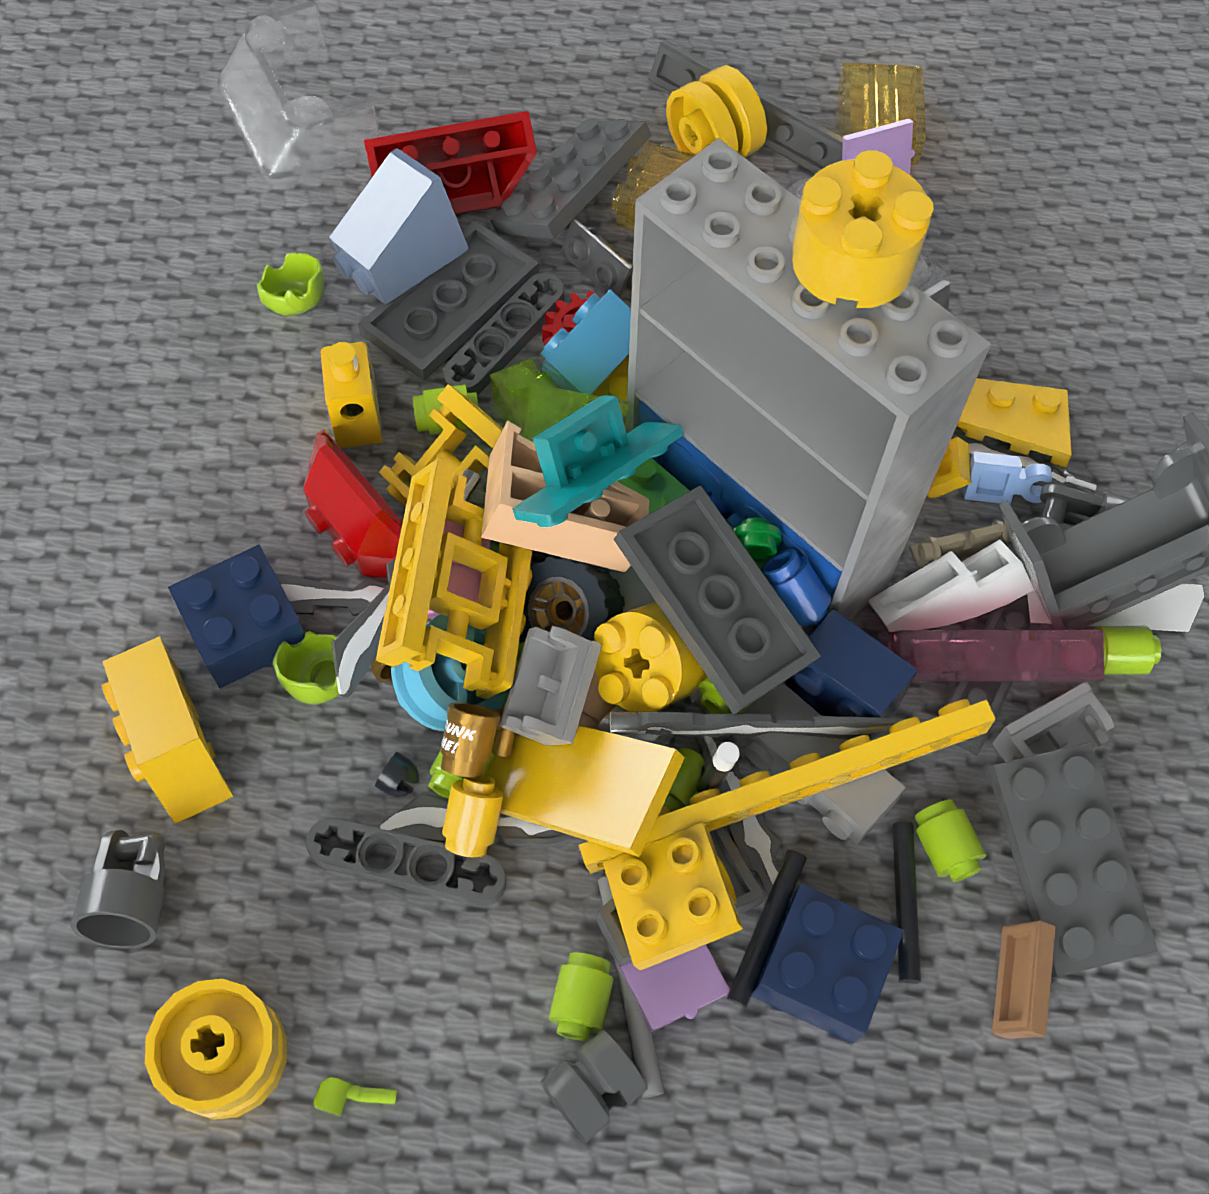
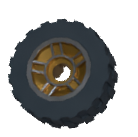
(585, 586)

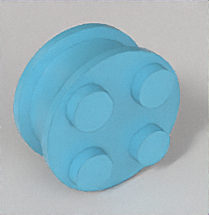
(430, 691)

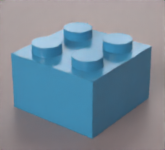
(592, 348)

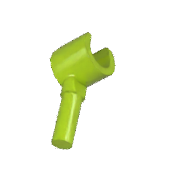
(334, 1093)

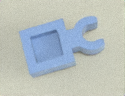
(999, 477)

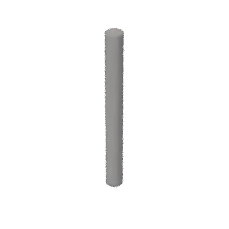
(639, 1032)

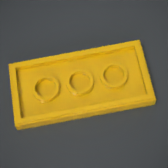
(593, 789)

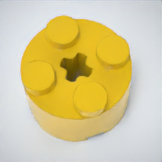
(860, 230)
(644, 661)

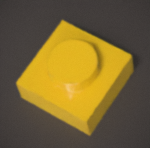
(953, 469)

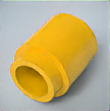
(472, 816)

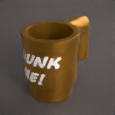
(471, 737)

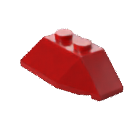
(474, 159)
(350, 510)

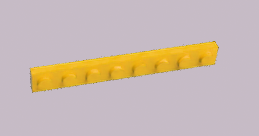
(814, 774)

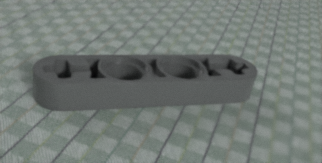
(499, 332)
(403, 870)

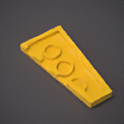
(1020, 415)

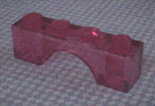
(1001, 654)

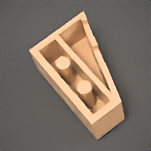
(583, 536)

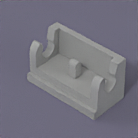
(550, 686)
(1056, 725)

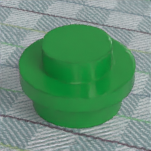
(759, 538)

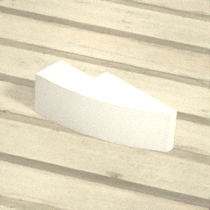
(953, 590)

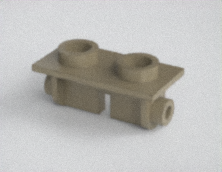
(961, 544)

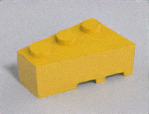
(162, 730)

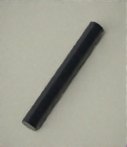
(906, 902)
(766, 928)

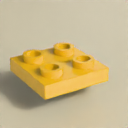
(672, 896)

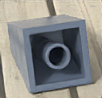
(397, 230)

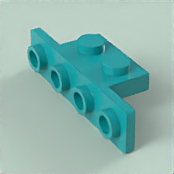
(587, 456)

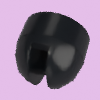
(395, 773)

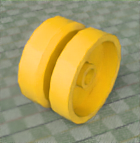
(717, 107)
(184, 1043)

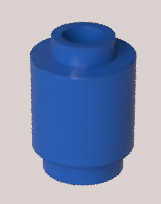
(798, 586)

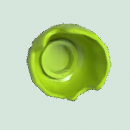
(293, 286)
(298, 664)

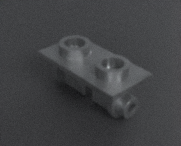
(596, 258)

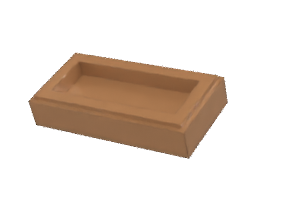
(1024, 980)

